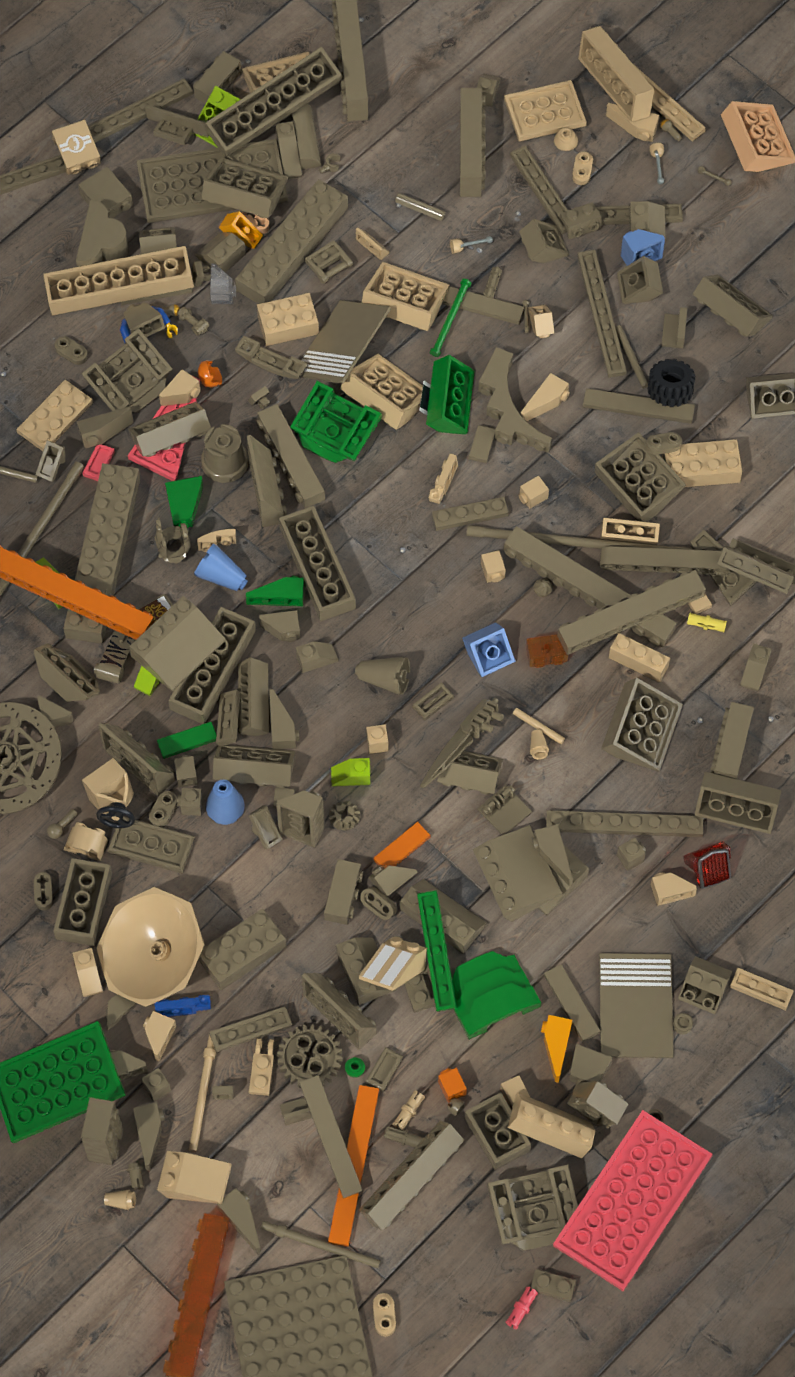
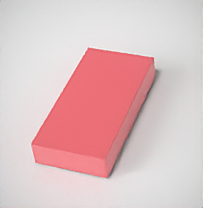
(100, 455)

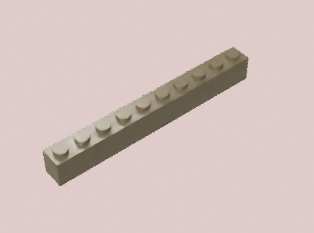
(580, 581)

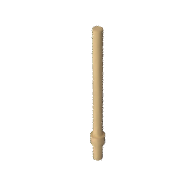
(209, 1055)

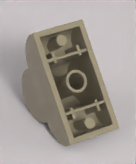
(101, 238)

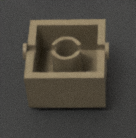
(598, 1103)

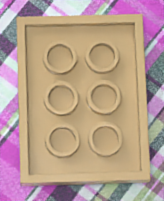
(544, 110)

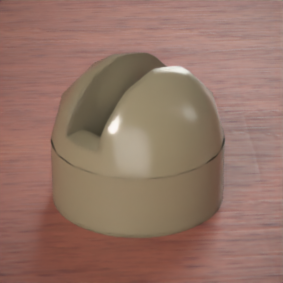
(457, 1106)

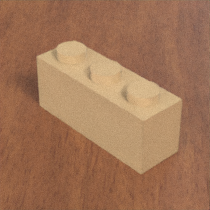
(629, 531)
(639, 657)

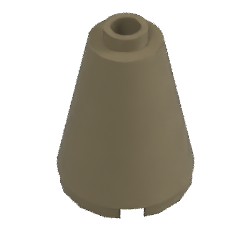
(385, 673)

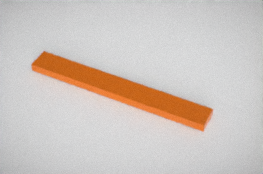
(357, 1149)

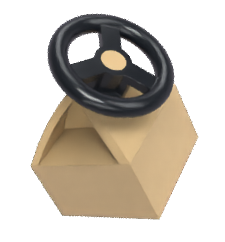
(110, 793)

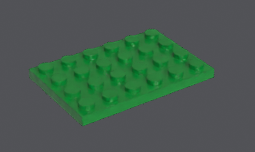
(57, 1081)

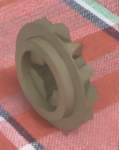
(347, 823)

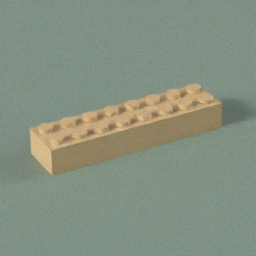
(118, 280)

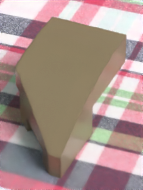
(116, 1008)

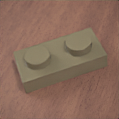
(553, 1285)

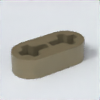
(38, 891)

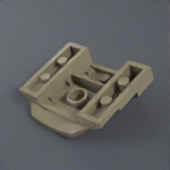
(130, 375)
(533, 1207)

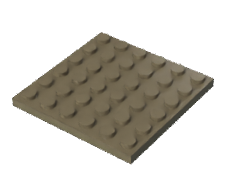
(298, 1322)

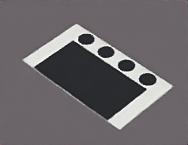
(425, 397)

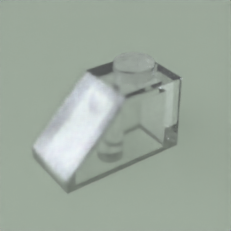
(221, 286)

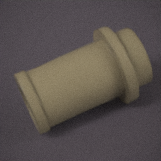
(136, 1176)

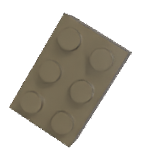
(490, 1127)

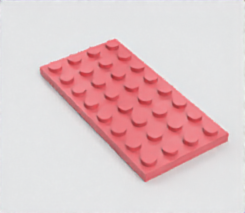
(632, 1200)

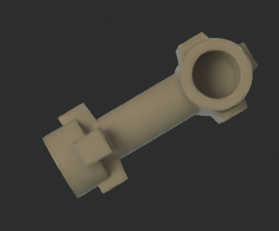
(199, 327)

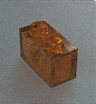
(537, 648)

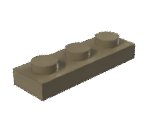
(228, 718)

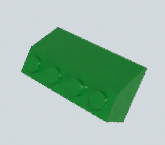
(450, 396)

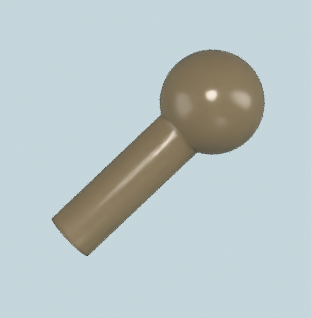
(55, 830)

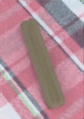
(420, 206)

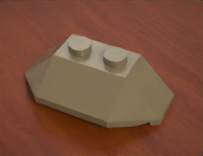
(65, 674)

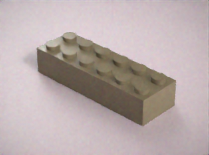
(472, 142)
(317, 563)
(203, 687)

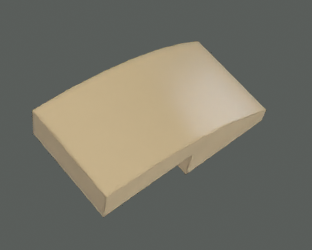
(224, 537)

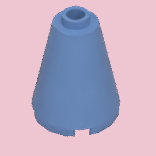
(221, 570)
(224, 803)

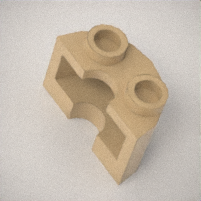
(86, 841)

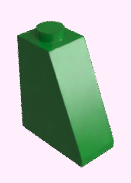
(184, 499)

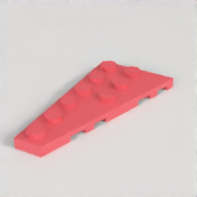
(164, 461)

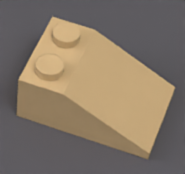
(193, 1178)

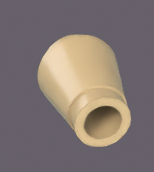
(538, 746)
(120, 1199)

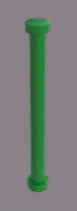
(435, 351)

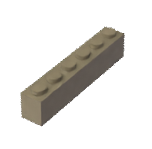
(291, 456)
(411, 1175)

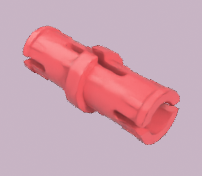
(521, 1307)

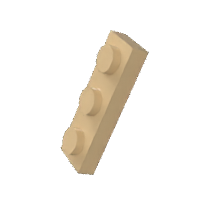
(761, 989)

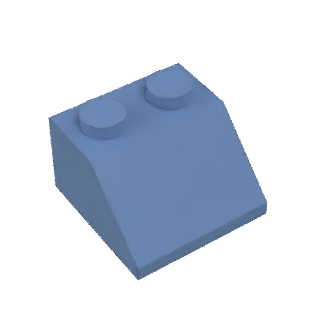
(642, 243)
(489, 649)

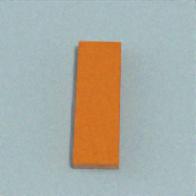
(403, 846)

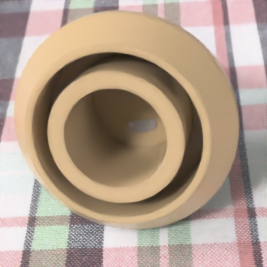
(565, 139)

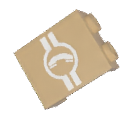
(76, 147)

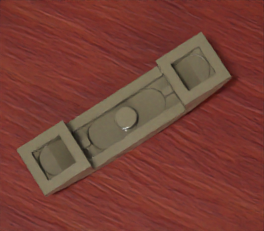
(269, 360)

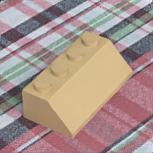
(551, 1126)

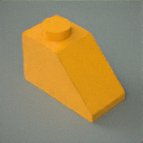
(242, 228)

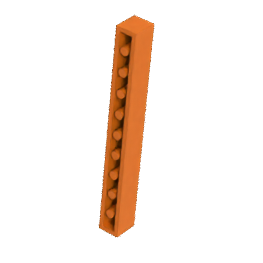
(73, 595)

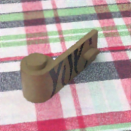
(113, 660)

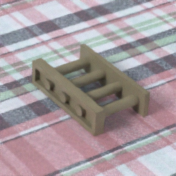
(758, 565)

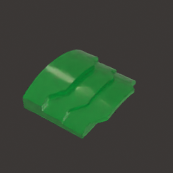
(334, 425)
(490, 991)

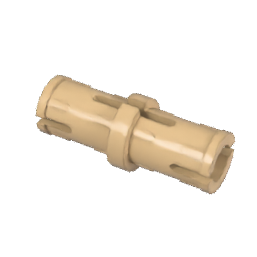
(408, 1110)

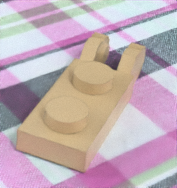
(262, 1069)

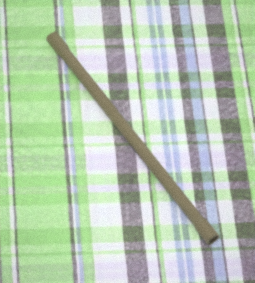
(72, 476)
(481, 532)

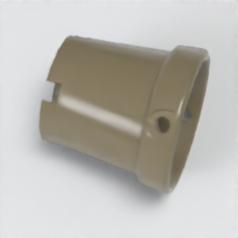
(224, 454)

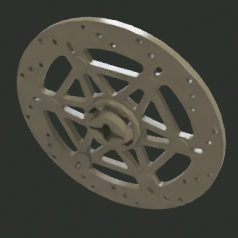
(12, 762)

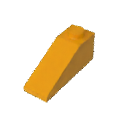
(556, 1038)

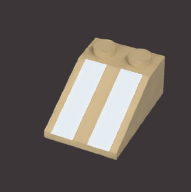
(394, 963)

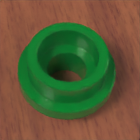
(355, 1073)

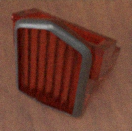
(710, 864)

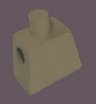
(588, 1065)

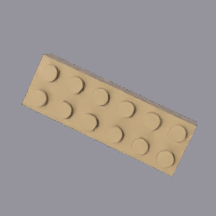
(616, 74)

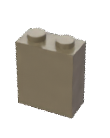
(107, 190)

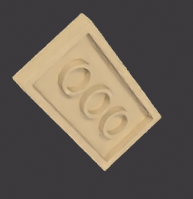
(55, 415)

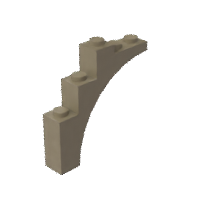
(500, 407)

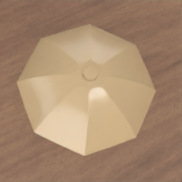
(150, 946)

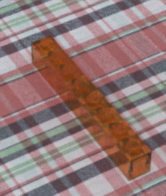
(197, 1296)

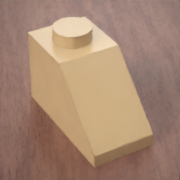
(541, 320)
(180, 390)
(671, 888)
(87, 972)
(159, 1032)

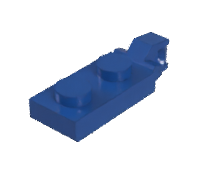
(183, 1006)

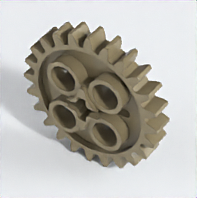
(292, 1051)

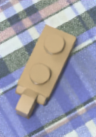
(443, 481)

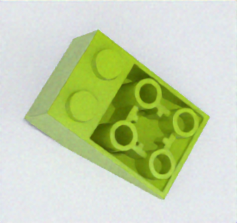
(216, 103)

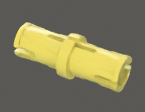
(706, 622)

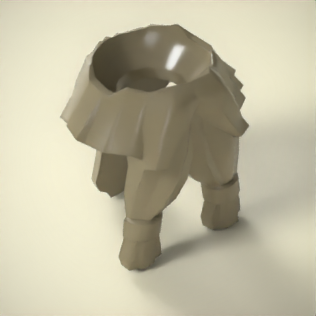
(172, 533)

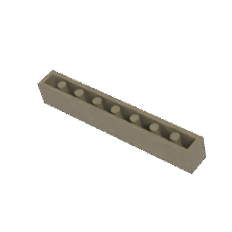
(631, 612)

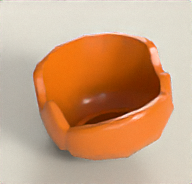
(209, 375)

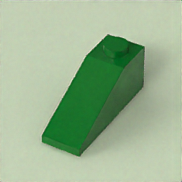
(283, 592)

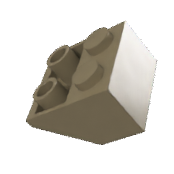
(704, 985)

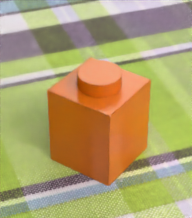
(452, 1084)

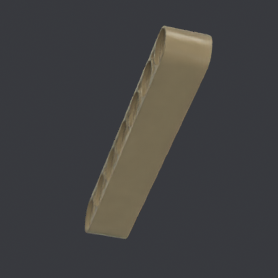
(661, 560)

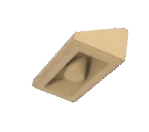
(371, 244)

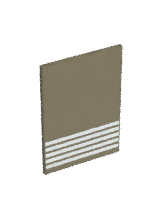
(343, 340)
(636, 1005)

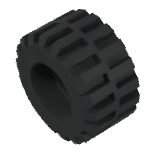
(671, 383)

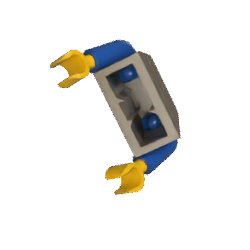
(147, 319)

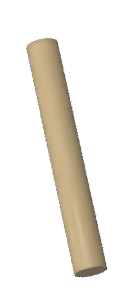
(539, 726)

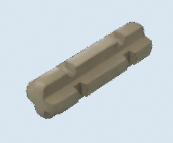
(492, 282)

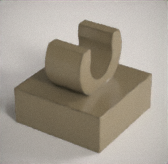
(198, 273)
(260, 398)

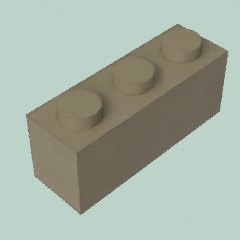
(220, 74)
(343, 892)

